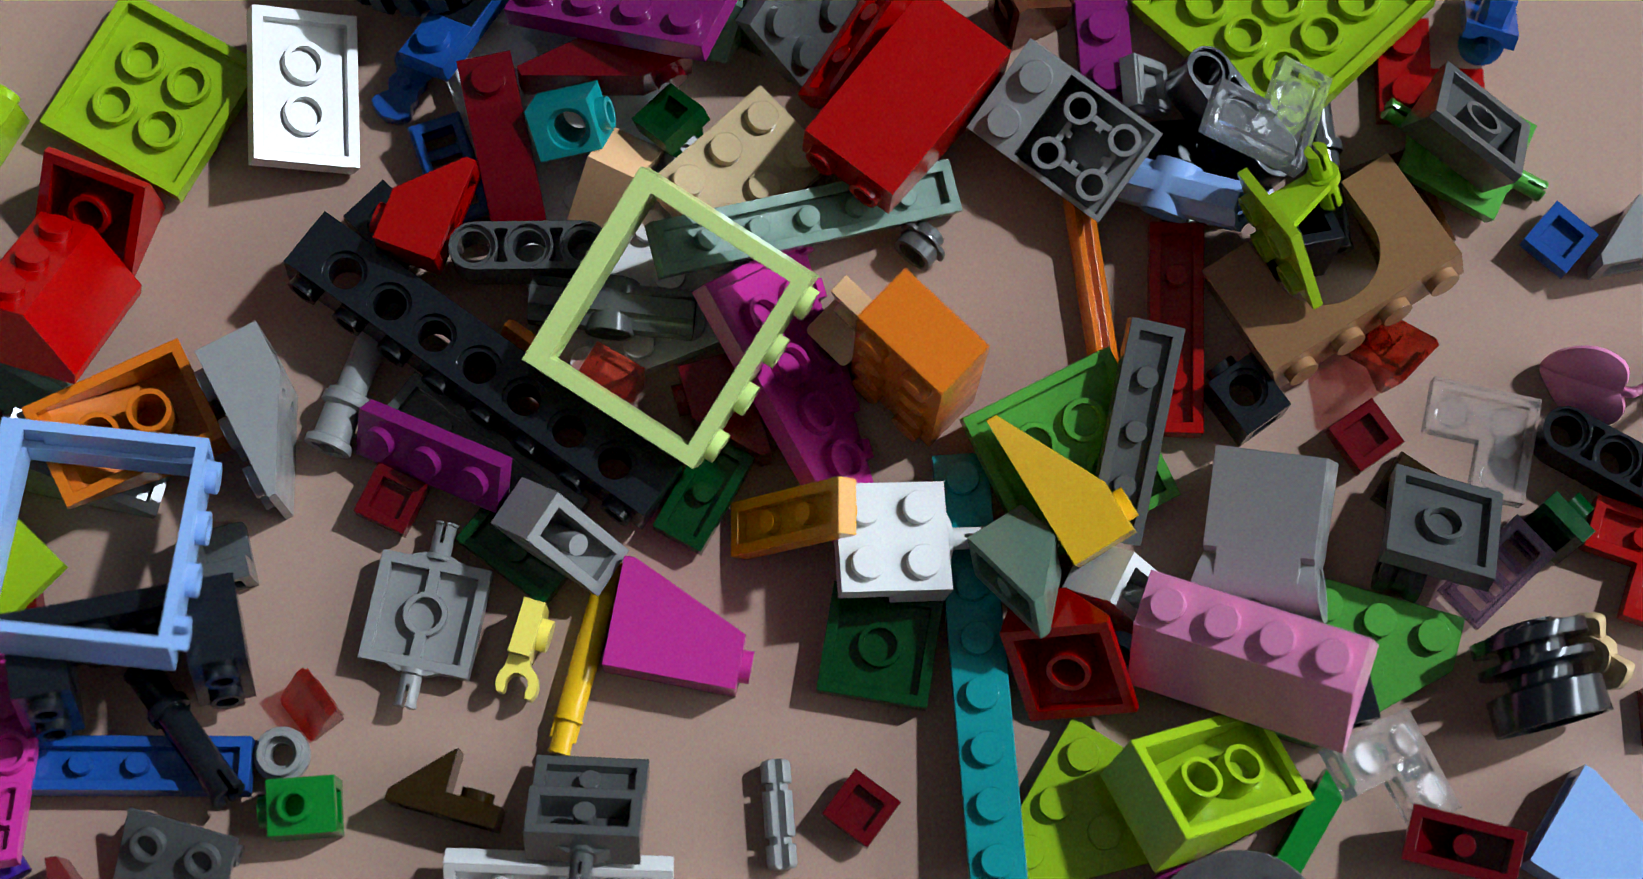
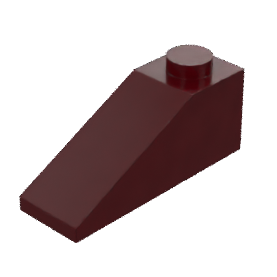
(616, 68)
(501, 138)

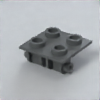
(174, 850)

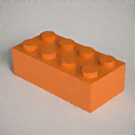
(916, 358)

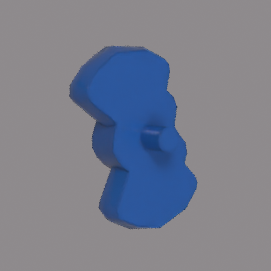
(402, 97)

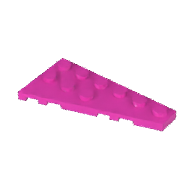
(807, 393)

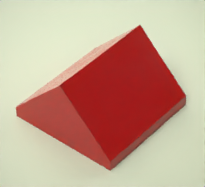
(115, 204)

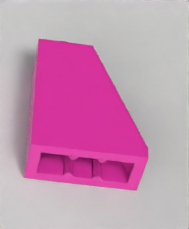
(672, 637)

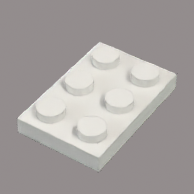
(302, 90)

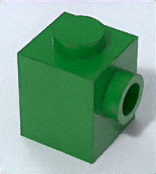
(302, 808)

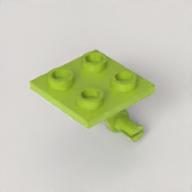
(1282, 211)

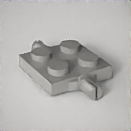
(425, 615)

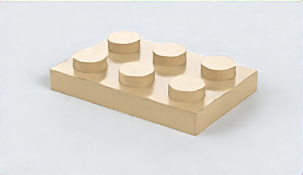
(744, 156)

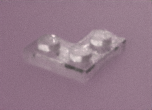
(1274, 126)
(1496, 423)
(1395, 755)

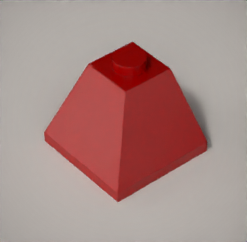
(1072, 668)

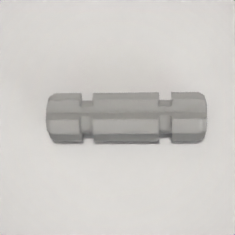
(778, 814)

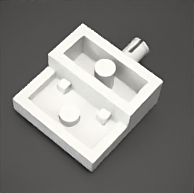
(900, 544)

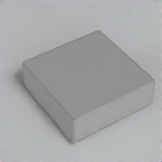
(1144, 86)

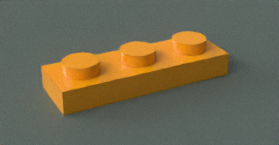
(794, 518)

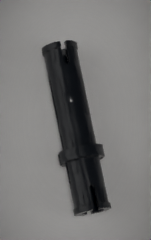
(172, 714)

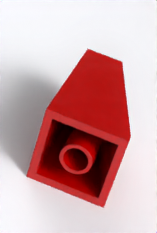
(905, 103)

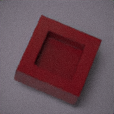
(1364, 436)
(391, 499)
(861, 808)

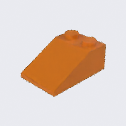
(140, 394)

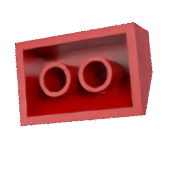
(61, 297)

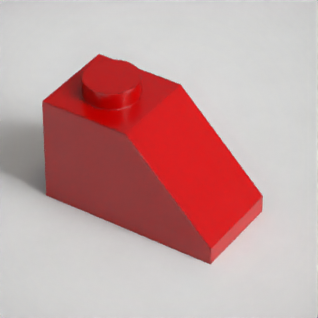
(424, 214)

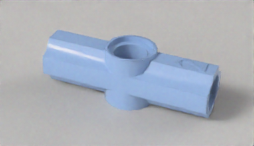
(1182, 191)

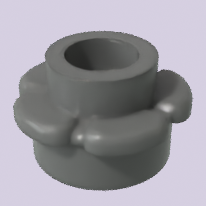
(920, 244)

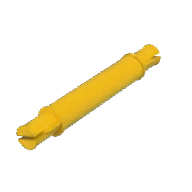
(583, 668)

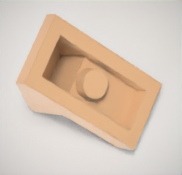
(837, 323)

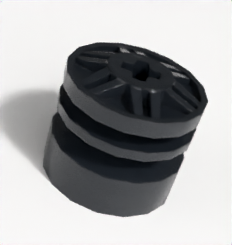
(1540, 676)

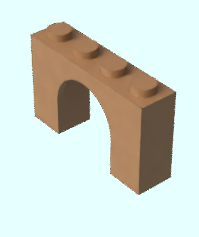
(1293, 337)

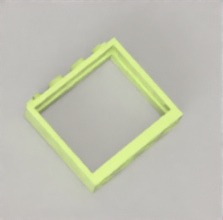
(594, 272)

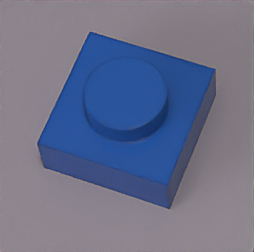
(1559, 239)

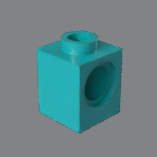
(559, 139)

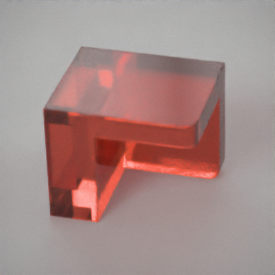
(614, 372)

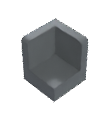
(229, 552)

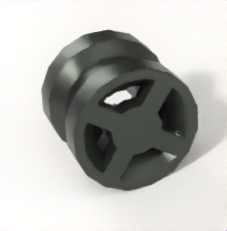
(1398, 579)

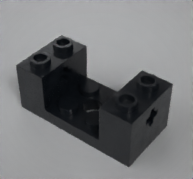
(218, 658)

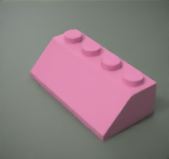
(1249, 661)

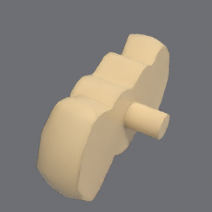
(1606, 660)

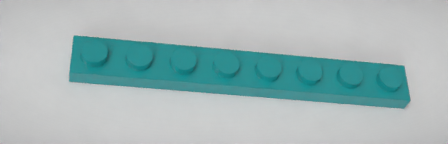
(980, 688)

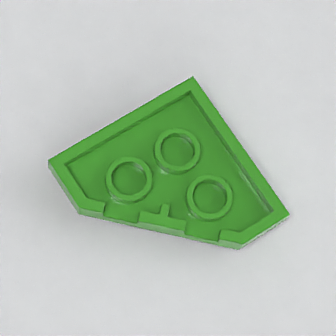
(1412, 639)

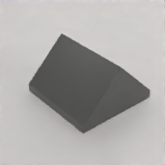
(1469, 130)

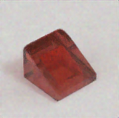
(310, 705)

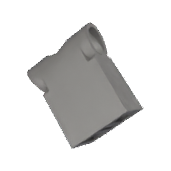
(1269, 529)

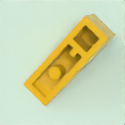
(1074, 501)

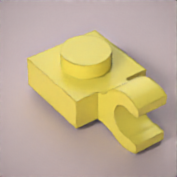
(531, 634)

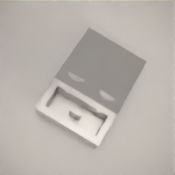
(1064, 130)
(261, 409)

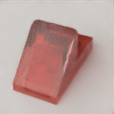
(1393, 353)

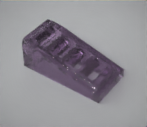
(1532, 548)

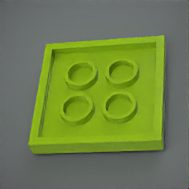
(151, 96)

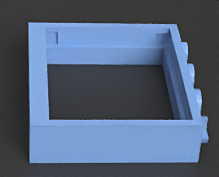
(115, 449)

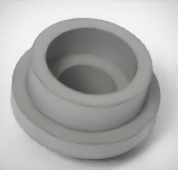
(270, 742)

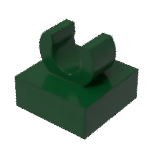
(671, 119)
(1562, 523)

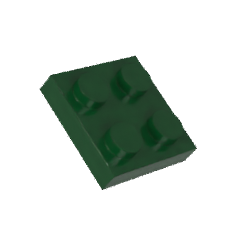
(880, 650)

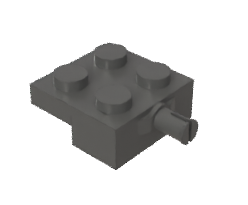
(586, 811)

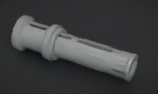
(343, 400)

